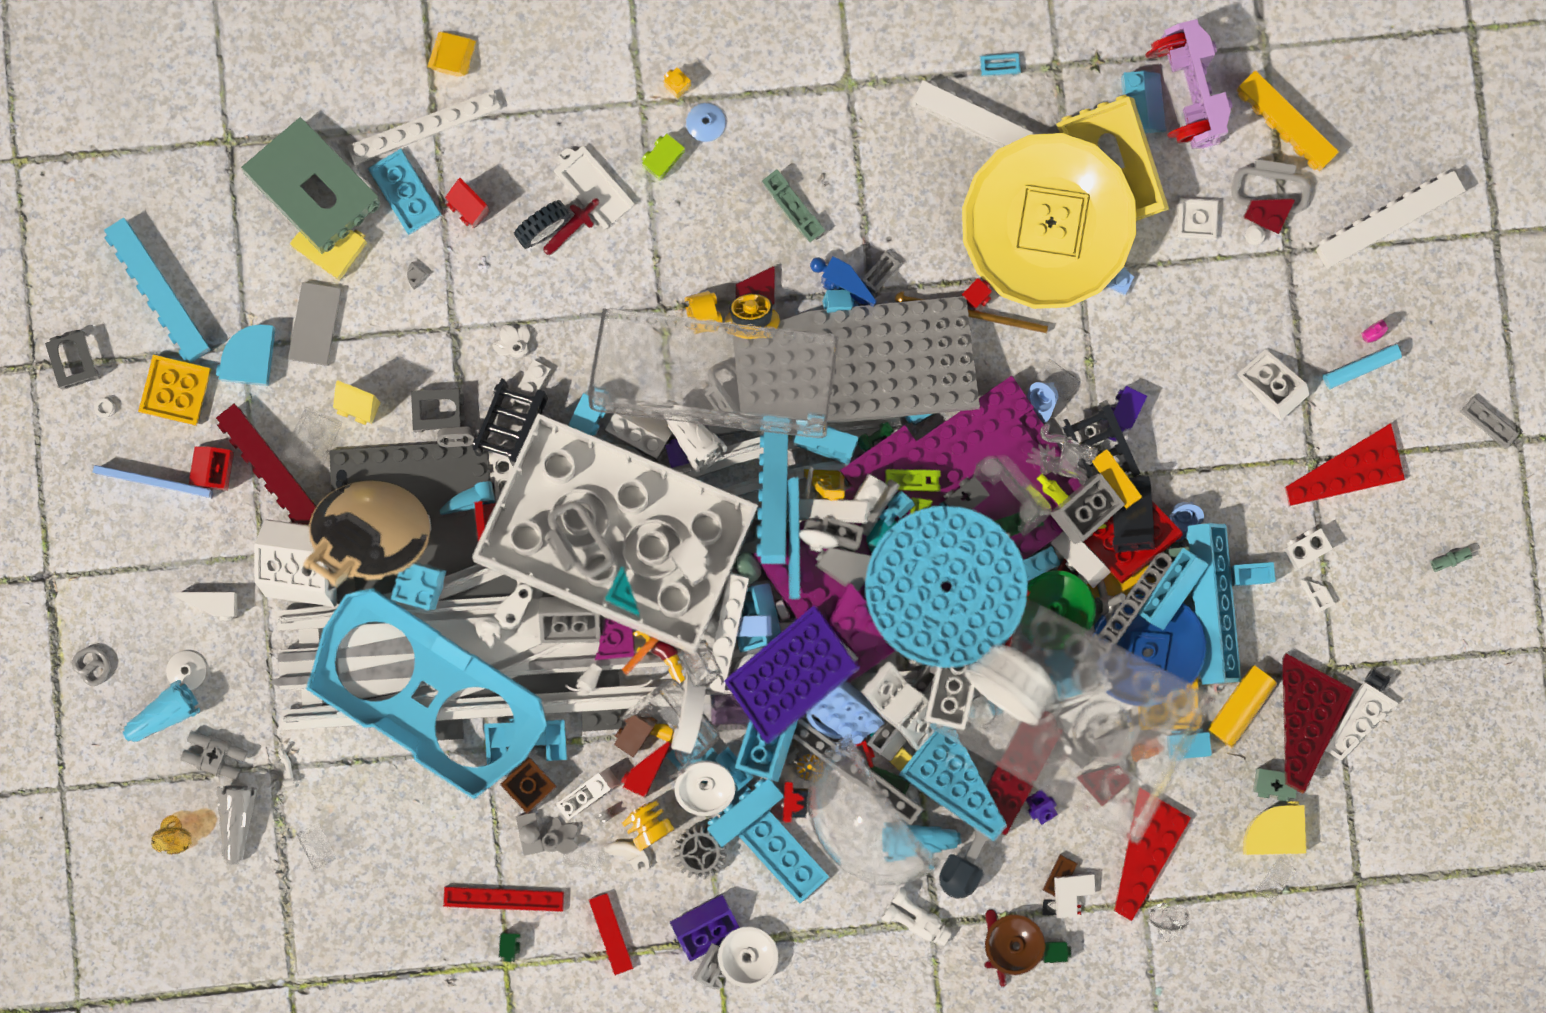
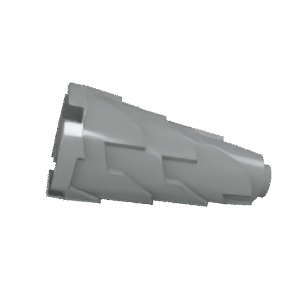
(235, 813)

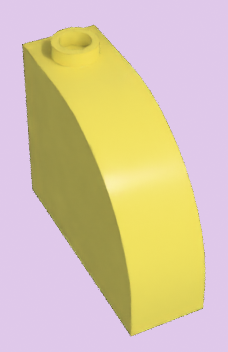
(338, 259)
(1277, 831)

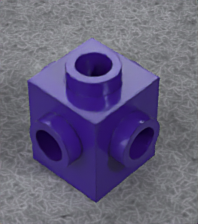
(1041, 807)

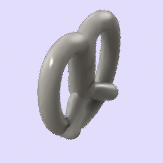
(92, 665)

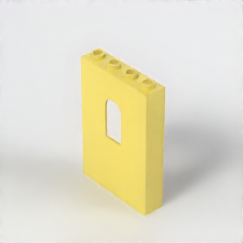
(1123, 122)

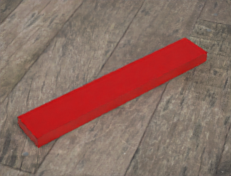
(503, 899)

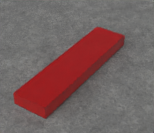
(611, 934)

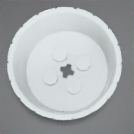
(1012, 682)

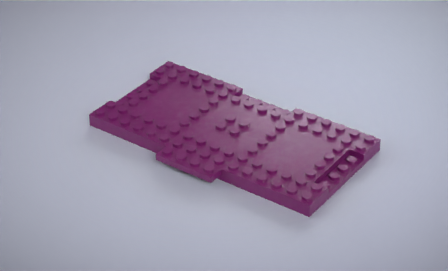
(999, 427)

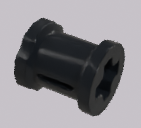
(1377, 679)

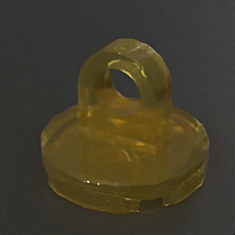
(171, 839)

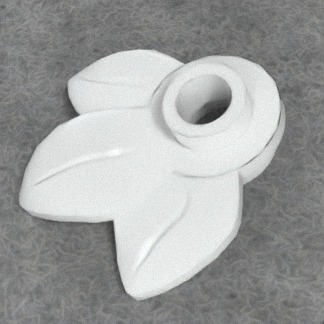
(510, 340)

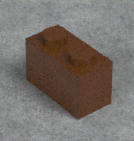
(634, 733)

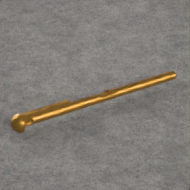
(900, 297)

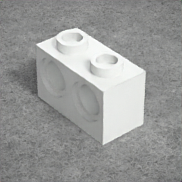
(1309, 551)

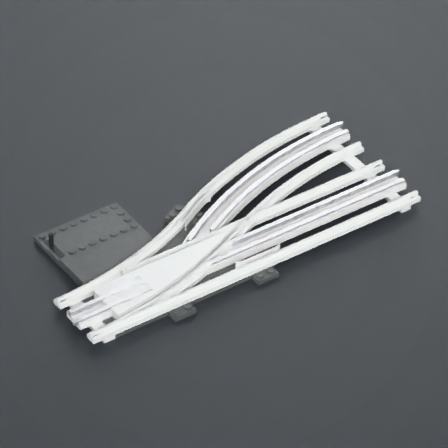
(379, 659)

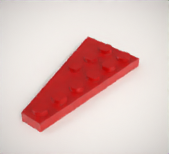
(1360, 467)
(1147, 858)

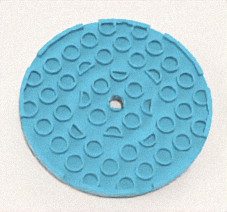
(954, 548)

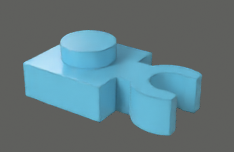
(898, 506)

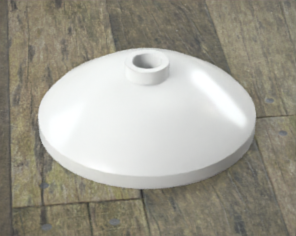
(708, 797)
(756, 969)

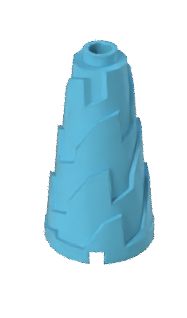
(168, 709)
(936, 838)

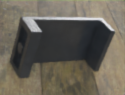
(1135, 524)

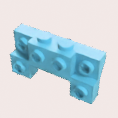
(500, 736)

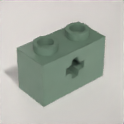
(1263, 786)

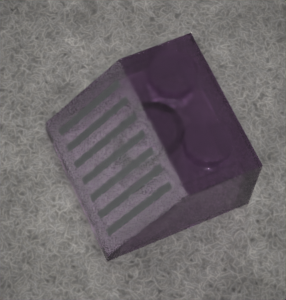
(727, 713)

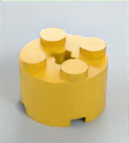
(703, 306)

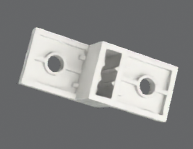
(899, 705)

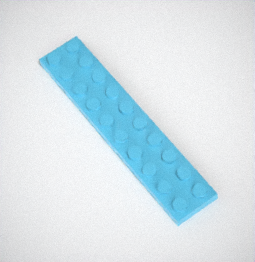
(775, 847)

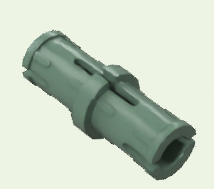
(1451, 559)

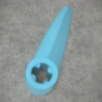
(465, 500)

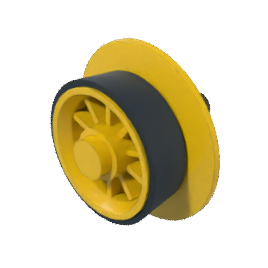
(753, 310)

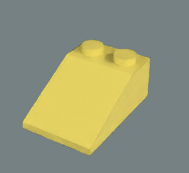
(355, 403)

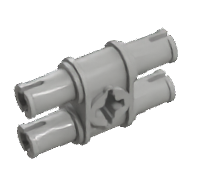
(205, 762)

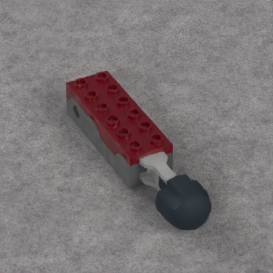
(960, 875)

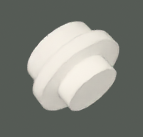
(1254, 235)

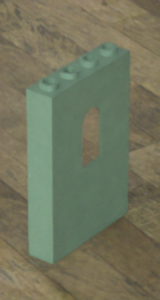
(289, 163)

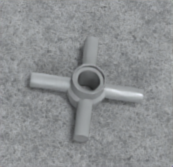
(1106, 604)

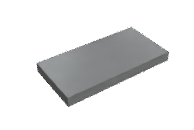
(314, 324)

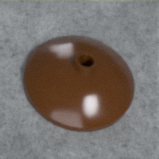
(1000, 943)

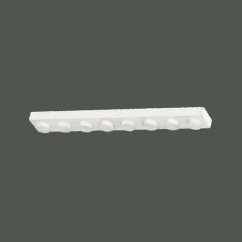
(423, 127)

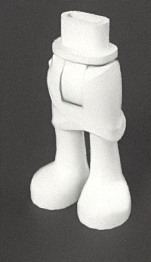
(925, 924)

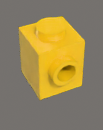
(676, 82)

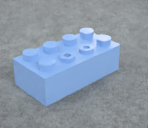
(844, 713)

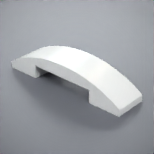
(690, 717)

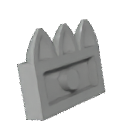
(709, 969)

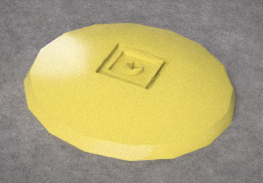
(1024, 189)

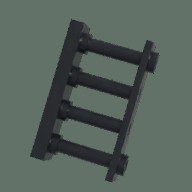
(537, 405)
(1112, 431)

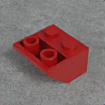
(211, 468)

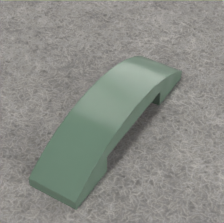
(792, 206)

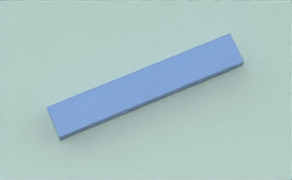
(152, 481)

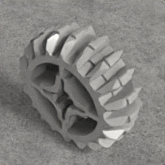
(703, 870)

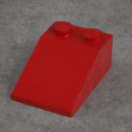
(644, 773)

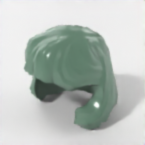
(748, 566)

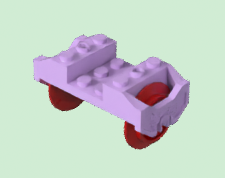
(1192, 50)

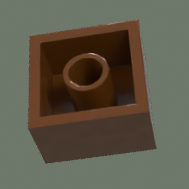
(528, 785)

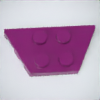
(855, 622)

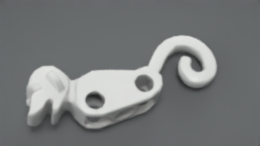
(511, 607)

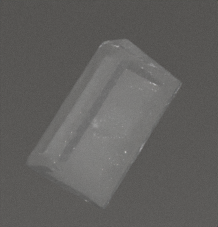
(1062, 379)

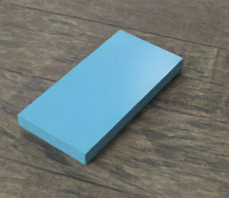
(404, 191)

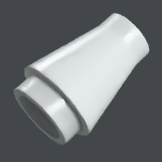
(589, 679)

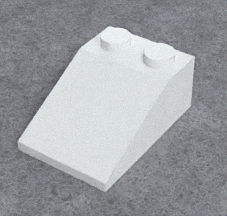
(1274, 384)

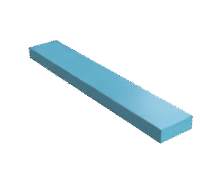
(793, 534)

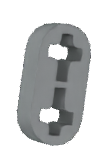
(455, 436)

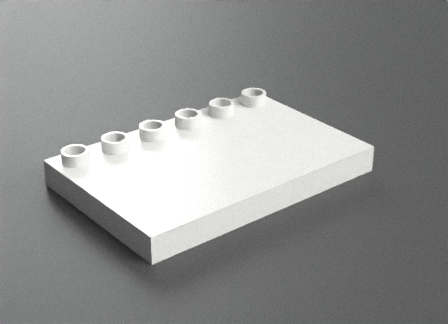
(639, 513)

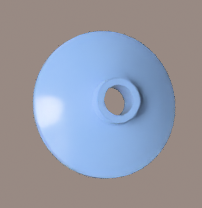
(709, 131)

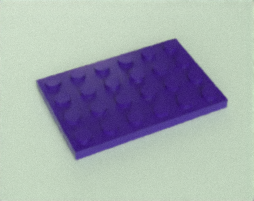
(791, 674)

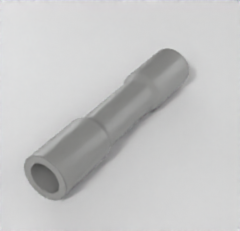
(885, 497)

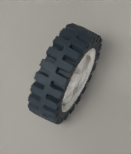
(542, 224)

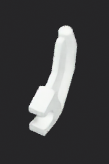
(629, 851)

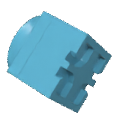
(419, 586)

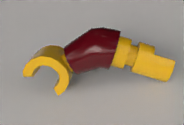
(667, 653)

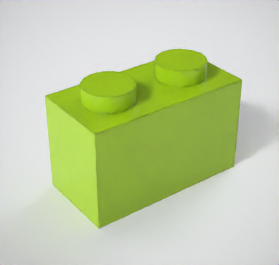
(663, 156)

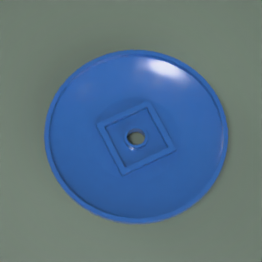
(1177, 648)

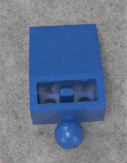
(841, 276)

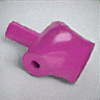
(1374, 331)

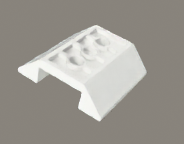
(289, 547)

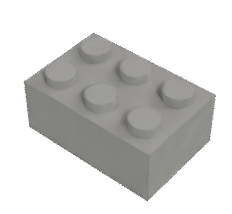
(1087, 508)

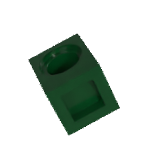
(1056, 952)

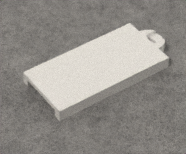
(590, 181)

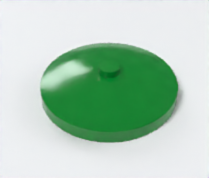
(1065, 596)

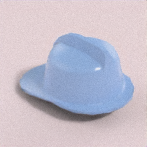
(1043, 398)
(1185, 515)

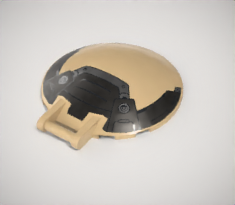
(367, 531)

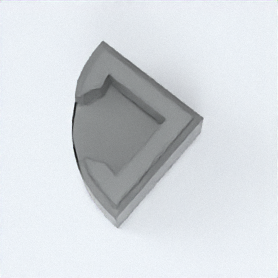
(415, 275)

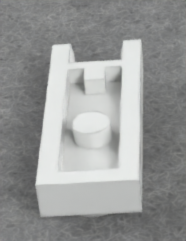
(531, 382)

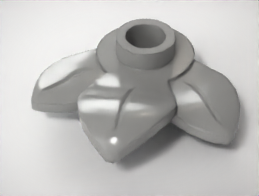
(562, 835)

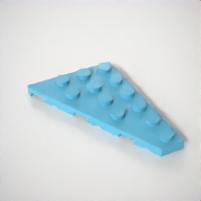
(951, 779)

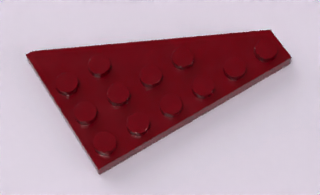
(1310, 714)

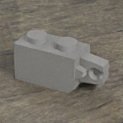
(846, 533)

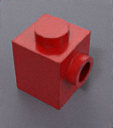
(978, 293)

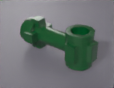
(866, 442)

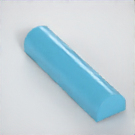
(1362, 366)

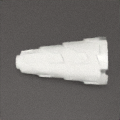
(698, 444)

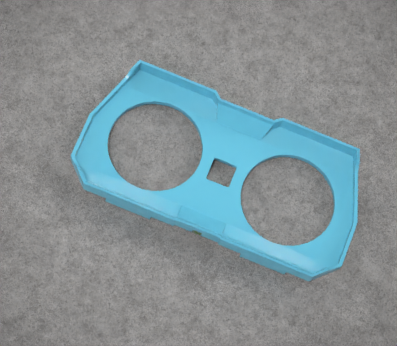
(442, 667)

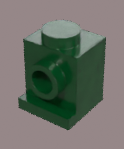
(509, 946)

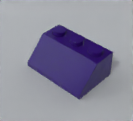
(704, 926)

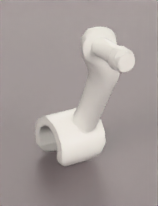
(289, 783)

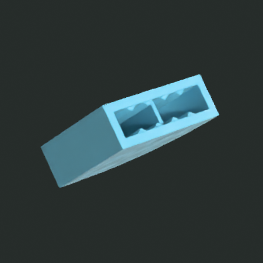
(248, 356)

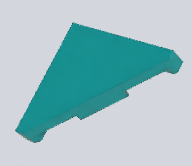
(622, 594)

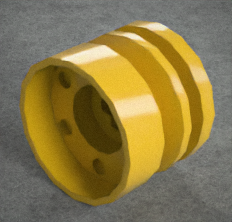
(647, 825)

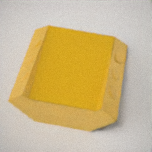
(451, 54)

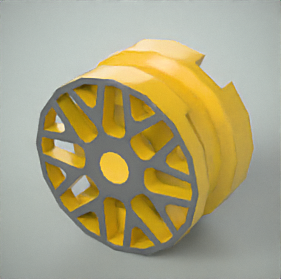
(805, 765)

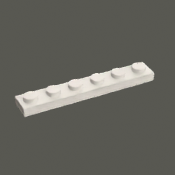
(728, 627)

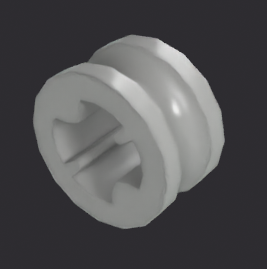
(605, 816)

